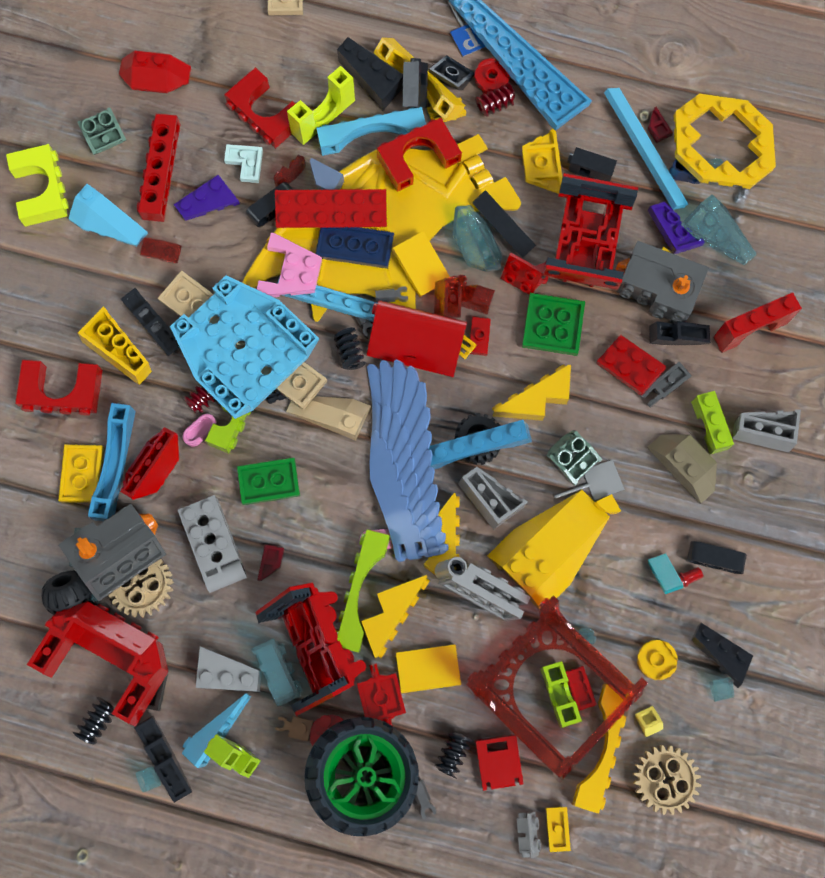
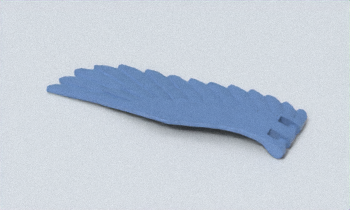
(402, 461)

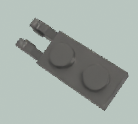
(667, 383)

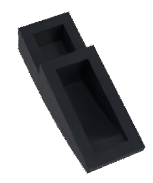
(679, 333)

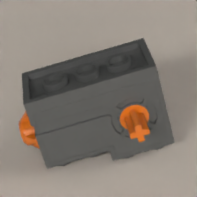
(661, 281)
(114, 550)

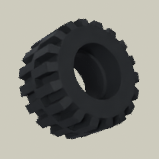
(477, 423)

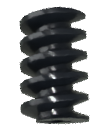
(347, 349)
(95, 722)
(453, 753)

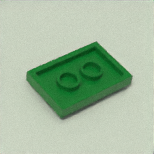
(268, 481)

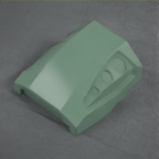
(102, 131)
(573, 456)

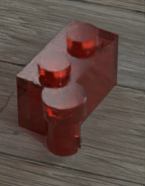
(448, 296)

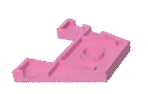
(298, 271)

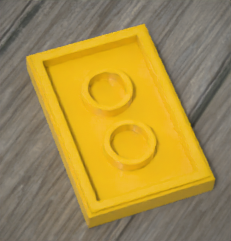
(420, 263)
(80, 472)
(428, 668)

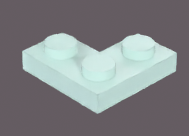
(247, 156)

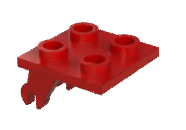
(523, 274)

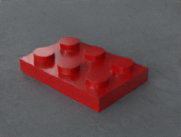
(631, 365)

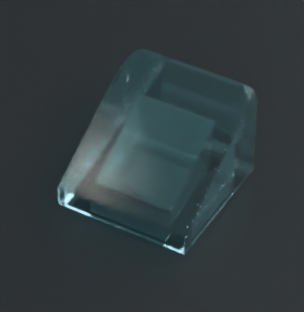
(722, 688)
(148, 779)

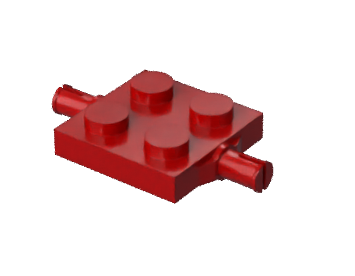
(381, 696)

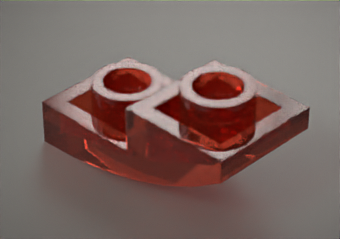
(290, 174)
(160, 250)

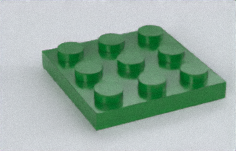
(553, 324)

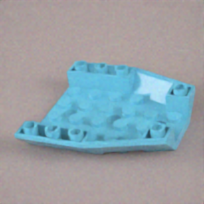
(270, 336)

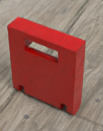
(499, 766)

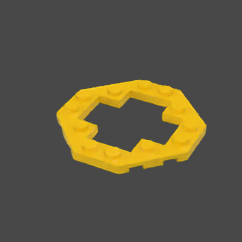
(726, 173)

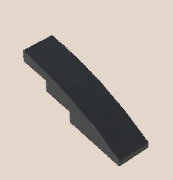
(504, 223)
(151, 321)
(163, 759)

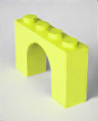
(340, 96)
(51, 203)

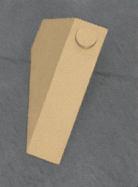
(335, 414)

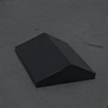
(452, 73)

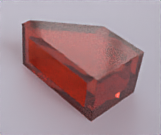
(477, 298)

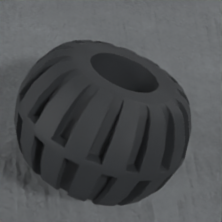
(64, 592)

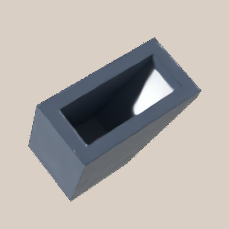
(326, 177)

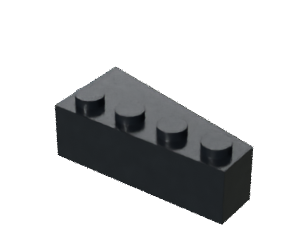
(372, 73)

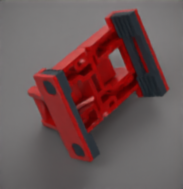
(577, 223)
(312, 631)

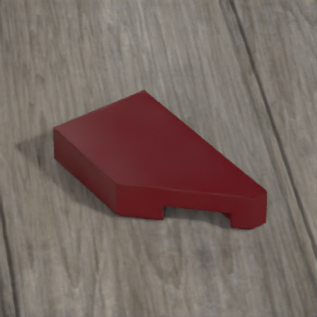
(658, 126)
(270, 561)

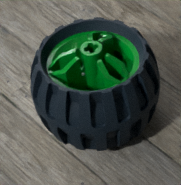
(401, 781)

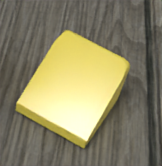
(649, 721)

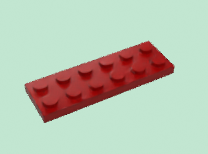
(331, 208)

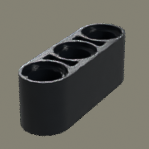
(264, 209)
(716, 557)

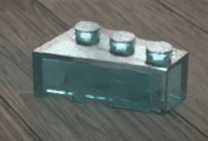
(277, 672)

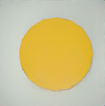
(657, 660)

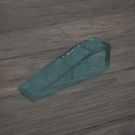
(716, 225)

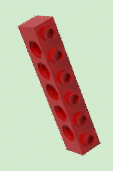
(161, 125)

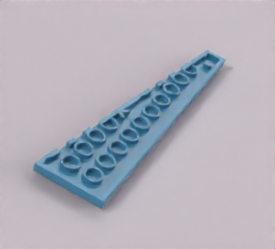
(539, 80)

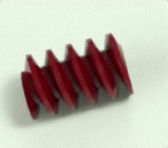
(495, 99)
(198, 399)

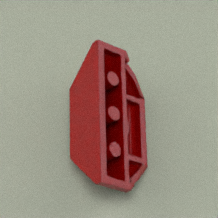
(154, 72)
(152, 465)

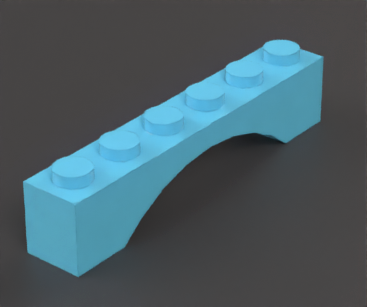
(335, 137)

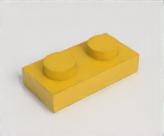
(557, 829)

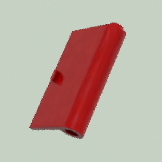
(409, 332)

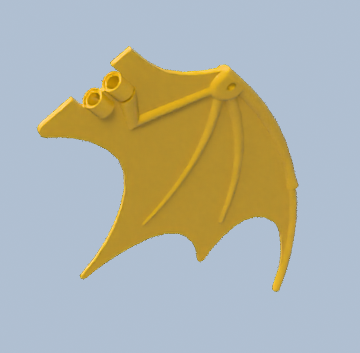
(418, 208)

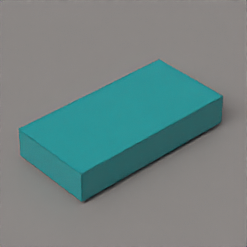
(665, 573)

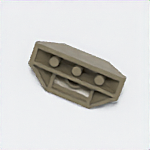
(687, 463)

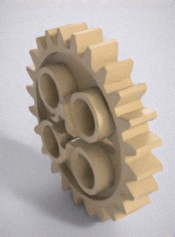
(150, 599)
(683, 772)

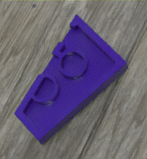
(206, 198)
(671, 229)

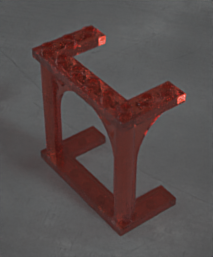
(551, 619)

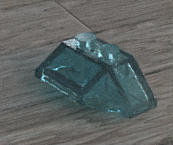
(475, 240)

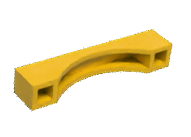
(441, 98)
(591, 790)

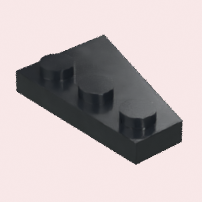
(725, 653)

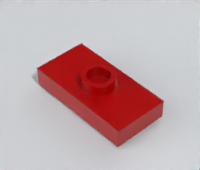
(480, 335)
(580, 688)

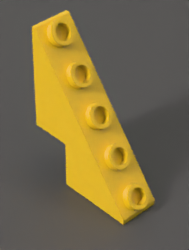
(533, 400)
(449, 524)
(395, 605)

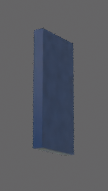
(356, 246)

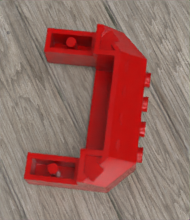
(114, 642)

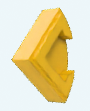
(608, 505)

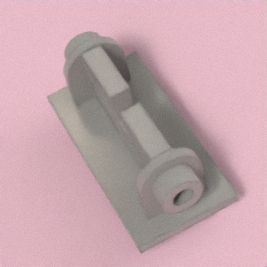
(529, 825)

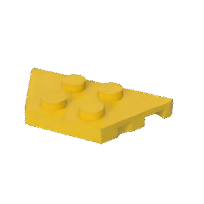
(542, 162)

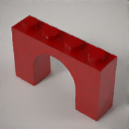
(241, 99)
(432, 135)
(774, 314)
(82, 398)

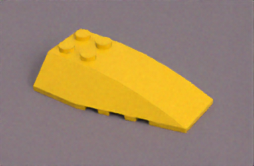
(551, 547)

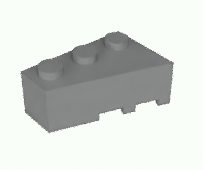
(768, 430)
(490, 497)
(225, 673)

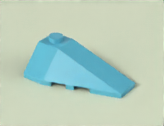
(97, 214)
(220, 725)

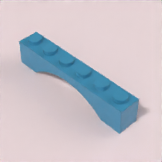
(119, 432)
(496, 438)

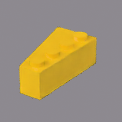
(114, 346)

